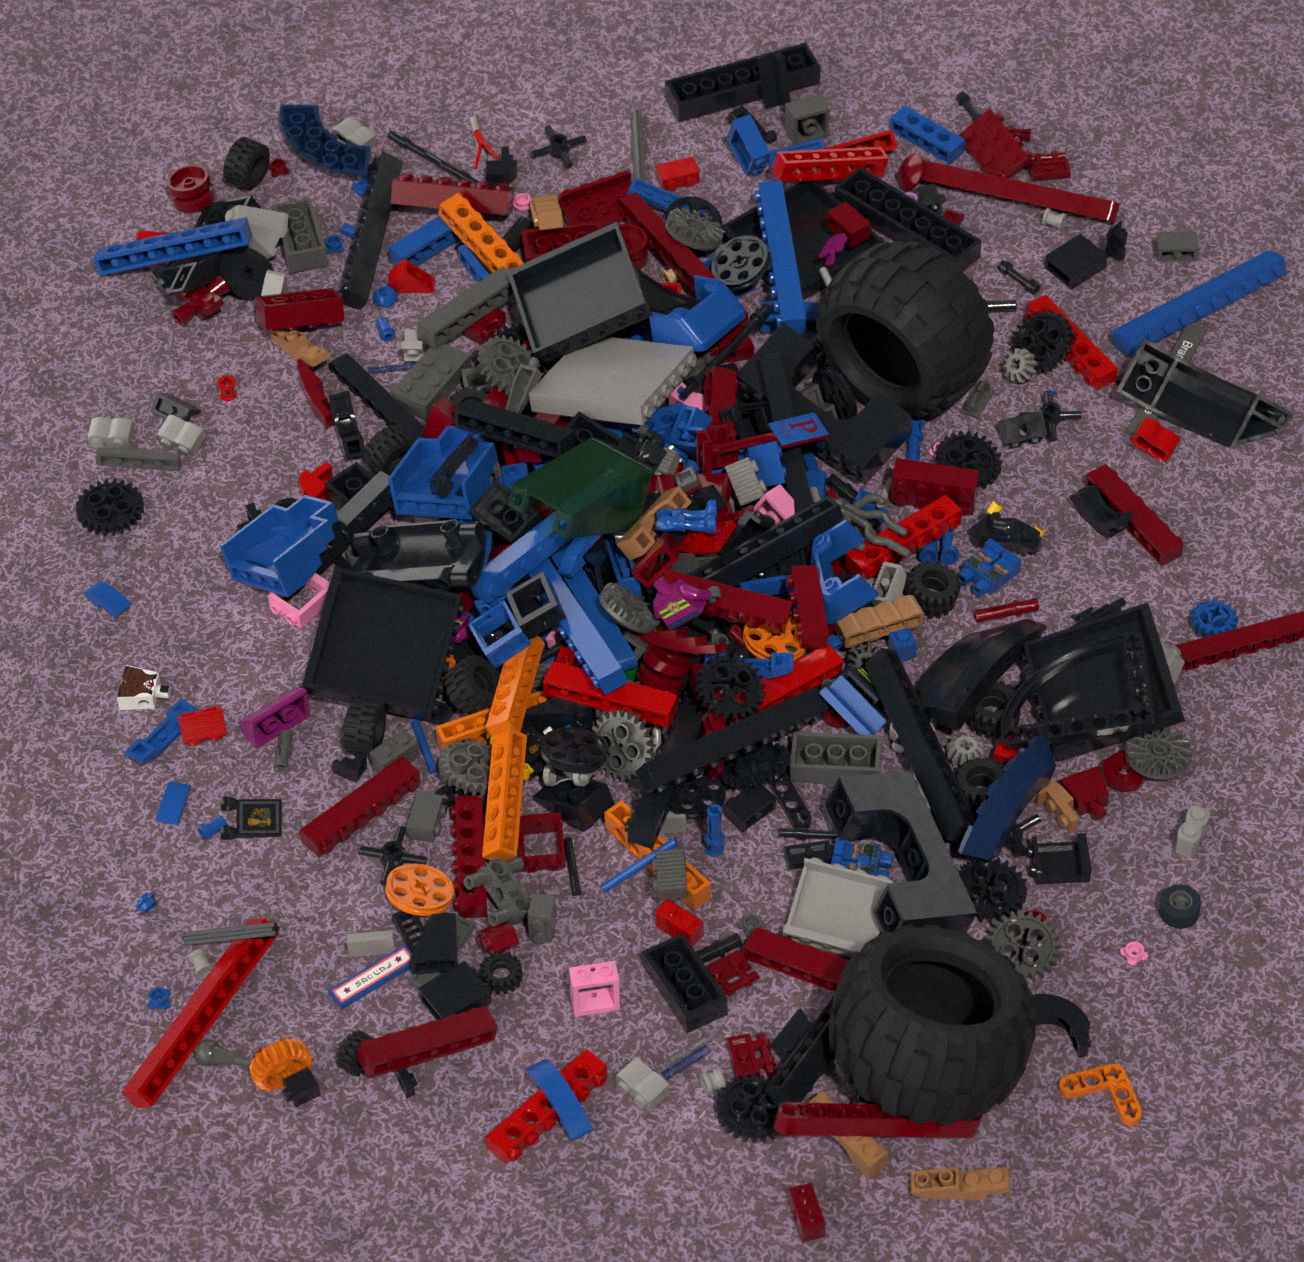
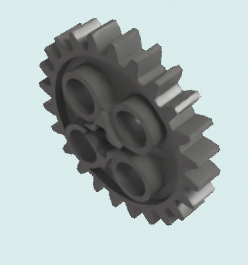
(501, 361)
(624, 744)
(466, 765)
(1044, 950)

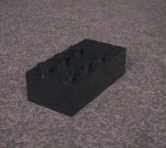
(685, 983)

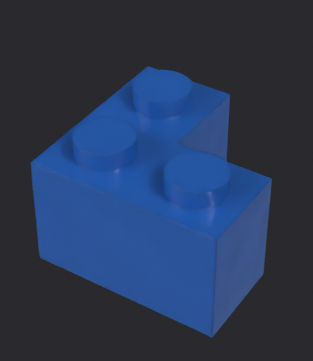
(685, 428)

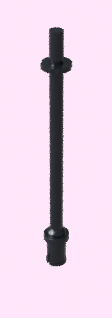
(757, 320)

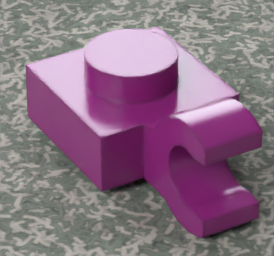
(832, 247)

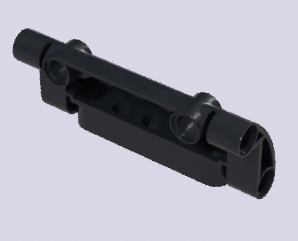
(424, 554)

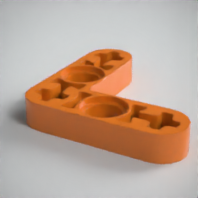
(1113, 1085)

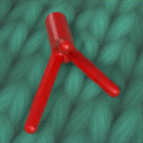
(482, 144)

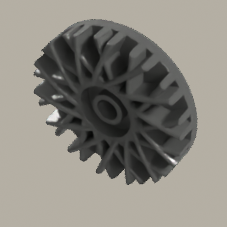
(693, 230)
(628, 609)
(1159, 754)

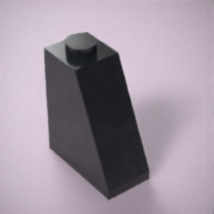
(437, 946)

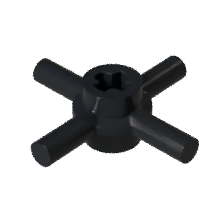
(558, 146)
(1053, 415)
(1015, 837)
(393, 854)

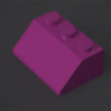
(275, 716)

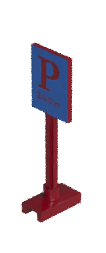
(786, 432)

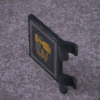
(254, 818)

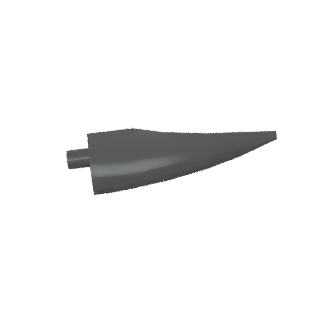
(524, 382)

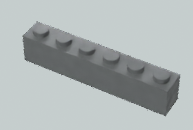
(465, 309)

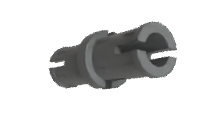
(283, 750)

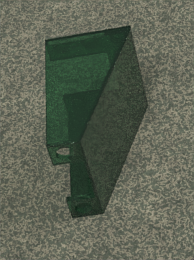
(589, 488)

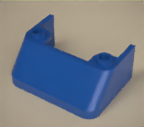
(705, 322)
(839, 597)

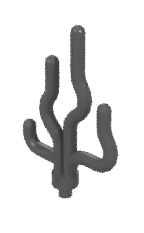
(858, 516)

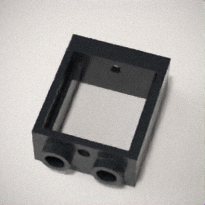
(761, 412)
(551, 612)

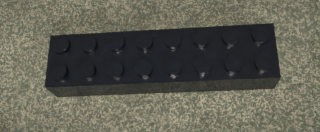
(735, 83)
(906, 219)

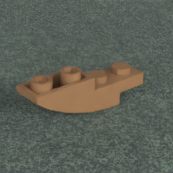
(297, 346)
(1060, 803)
(957, 1185)

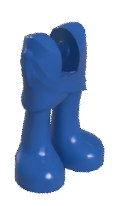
(682, 519)
(949, 552)

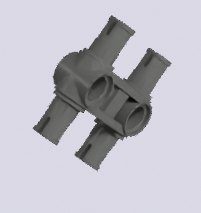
(504, 890)

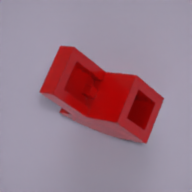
(313, 483)

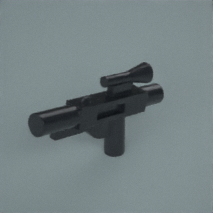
(1105, 610)

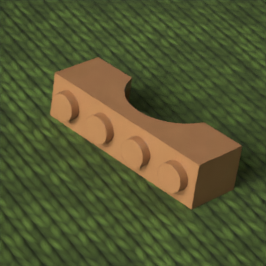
(642, 533)
(863, 1151)

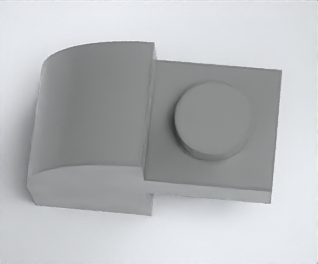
(412, 346)

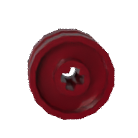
(191, 188)
(637, 243)
(663, 669)

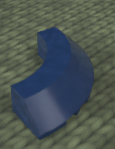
(311, 140)
(1008, 797)

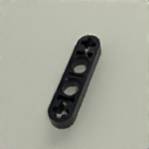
(787, 796)

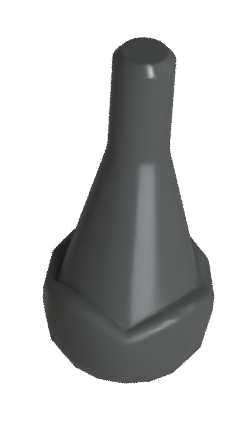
(209, 1053)

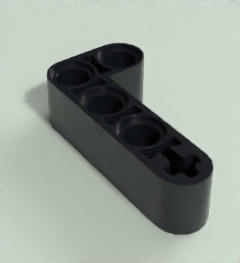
(698, 502)

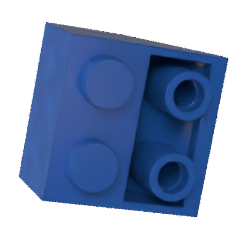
(768, 460)

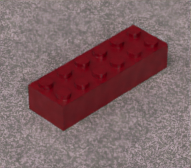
(429, 192)

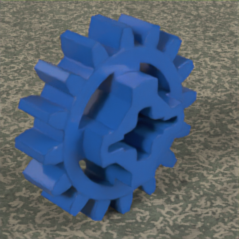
(1213, 617)

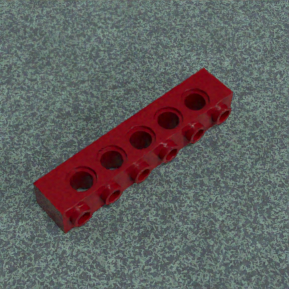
(469, 854)

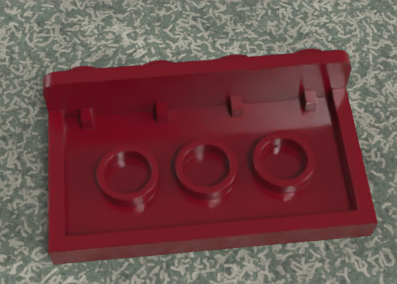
(995, 146)
(595, 200)

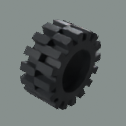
(501, 961)
(347, 1057)

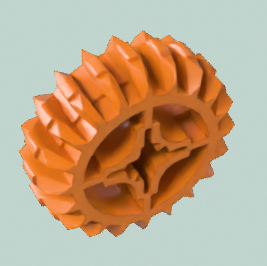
(279, 1062)

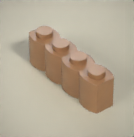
(546, 212)
(878, 621)

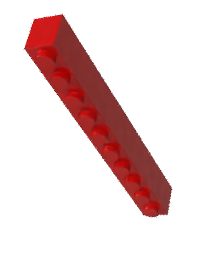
(195, 1019)

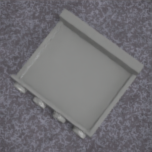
(835, 908)

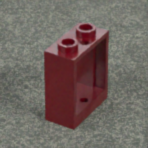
(542, 824)

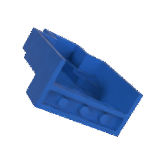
(411, 478)
(281, 545)

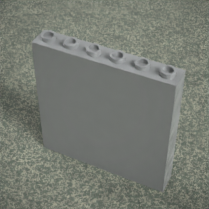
(613, 380)

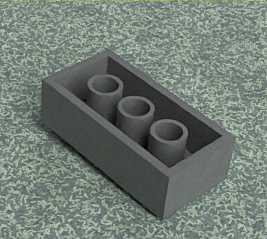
(303, 242)
(431, 379)
(827, 756)

